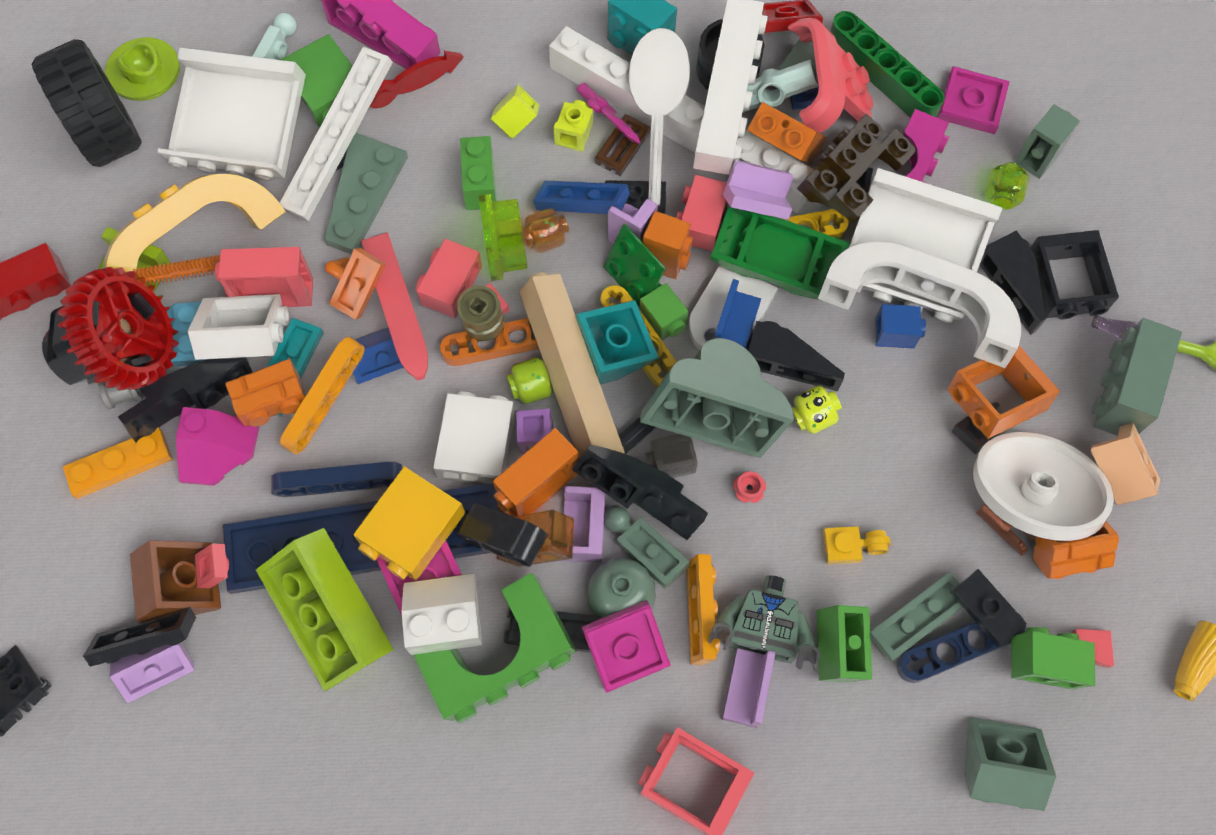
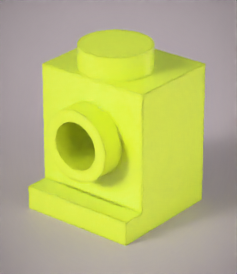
(573, 125)

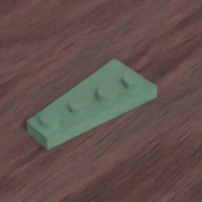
(362, 189)

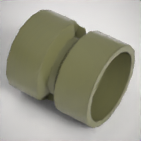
(480, 313)

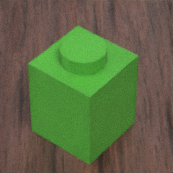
(664, 312)

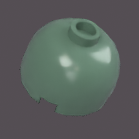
(619, 586)

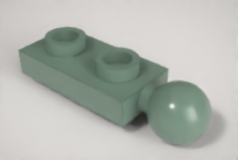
(646, 546)

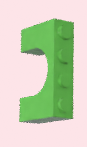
(542, 645)

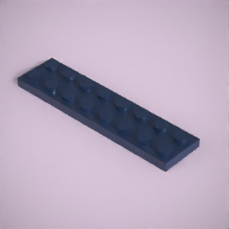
(256, 541)

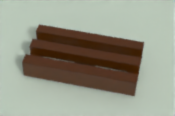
(611, 163)

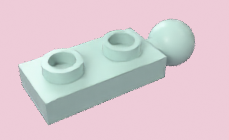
(273, 42)

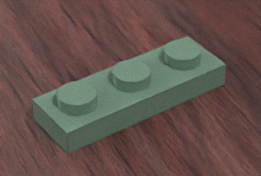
(916, 618)

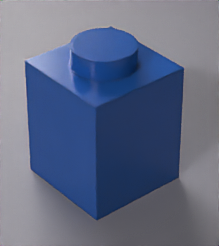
(899, 326)

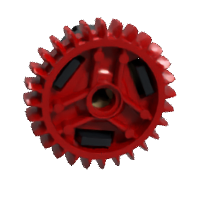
(110, 332)

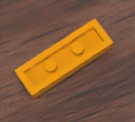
(116, 464)
(701, 609)

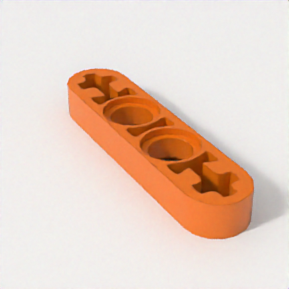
(502, 347)

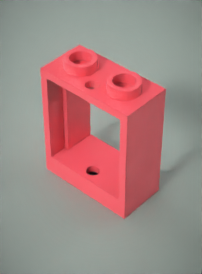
(266, 273)
(731, 798)

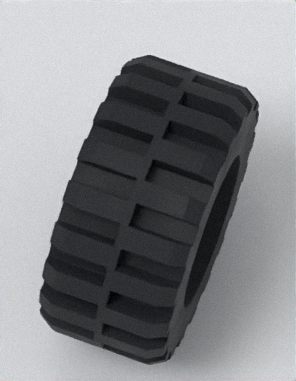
(86, 103)

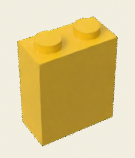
(408, 524)

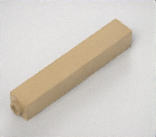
(568, 363)

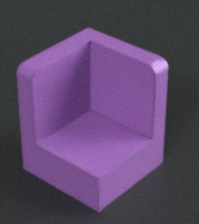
(532, 427)

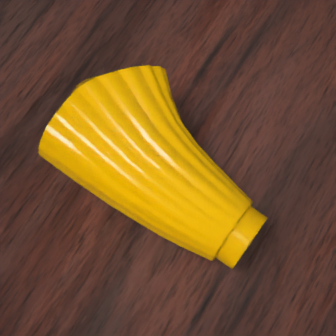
(1197, 662)

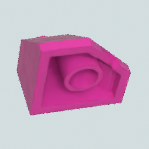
(211, 445)

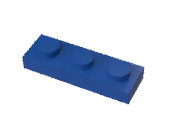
(581, 196)

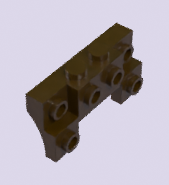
(841, 166)

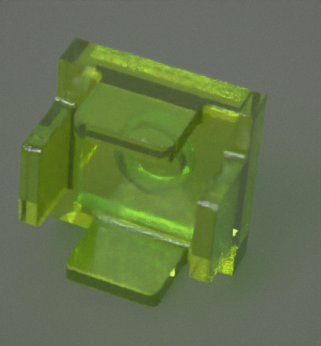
(502, 236)

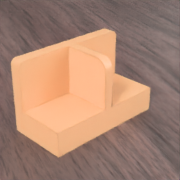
(1127, 466)

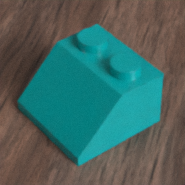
(616, 340)

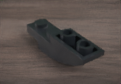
(194, 385)
(636, 482)

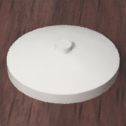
(1043, 486)

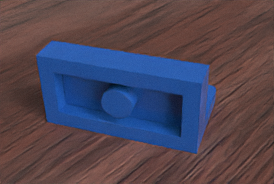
(737, 316)
(378, 357)

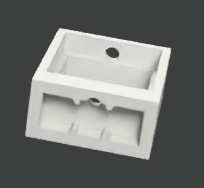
(238, 326)

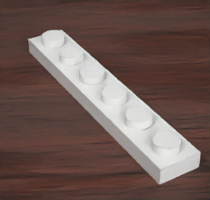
(335, 133)

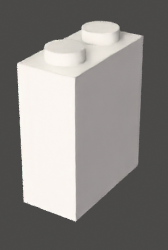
(474, 438)

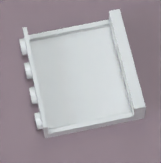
(235, 114)
(927, 221)

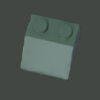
(1008, 764)

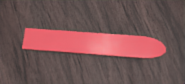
(398, 308)

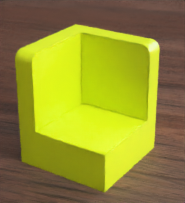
(515, 111)

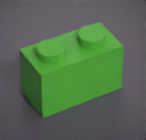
(477, 170)
(844, 644)
(1053, 659)

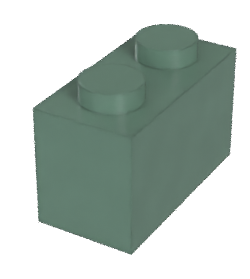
(1047, 141)

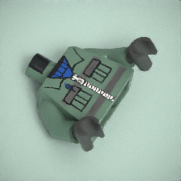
(767, 623)

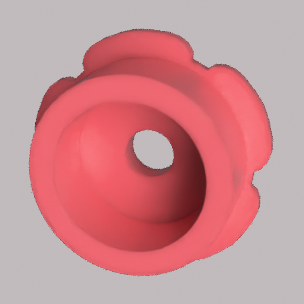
(755, 481)

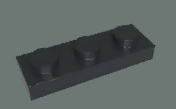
(140, 637)

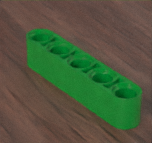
(886, 66)

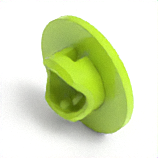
(143, 68)

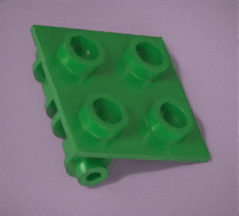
(633, 265)

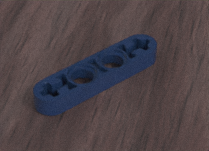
(334, 479)
(958, 641)

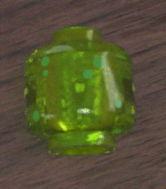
(1007, 185)

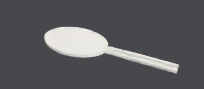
(658, 84)

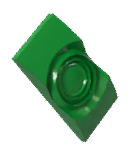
(776, 251)

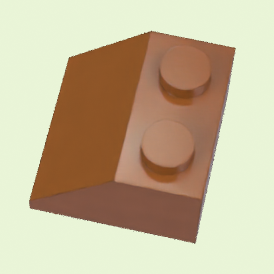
(167, 579)

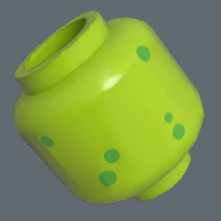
(529, 381)

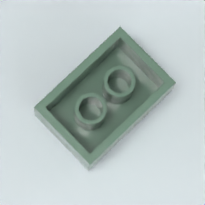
(1136, 377)

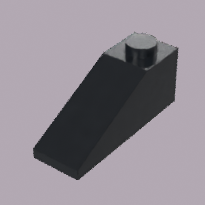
(1014, 269)
(788, 356)

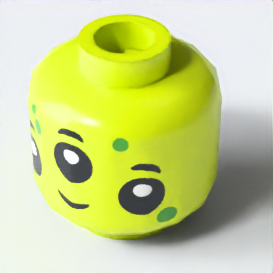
(816, 409)

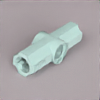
(788, 83)

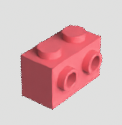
(704, 210)
(450, 273)

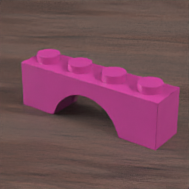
(928, 137)

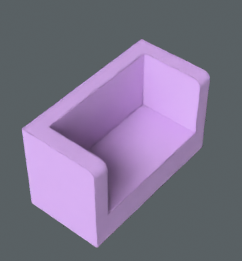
(587, 509)

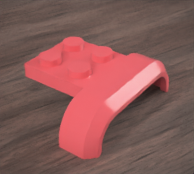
(839, 78)

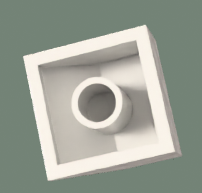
(441, 614)

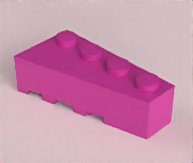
(384, 29)

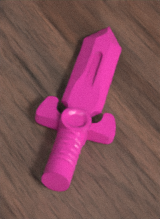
(601, 106)

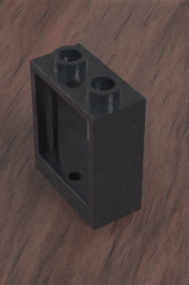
(1073, 245)

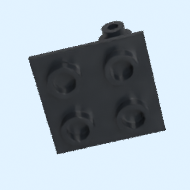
(18, 685)

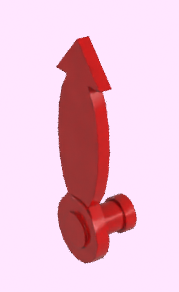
(416, 77)

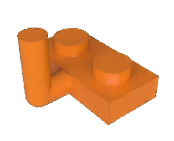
(357, 281)

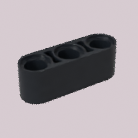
(502, 534)

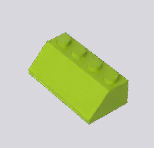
(324, 608)

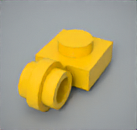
(845, 546)

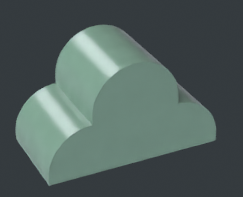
(720, 400)

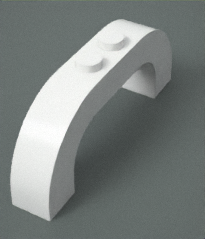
(934, 279)

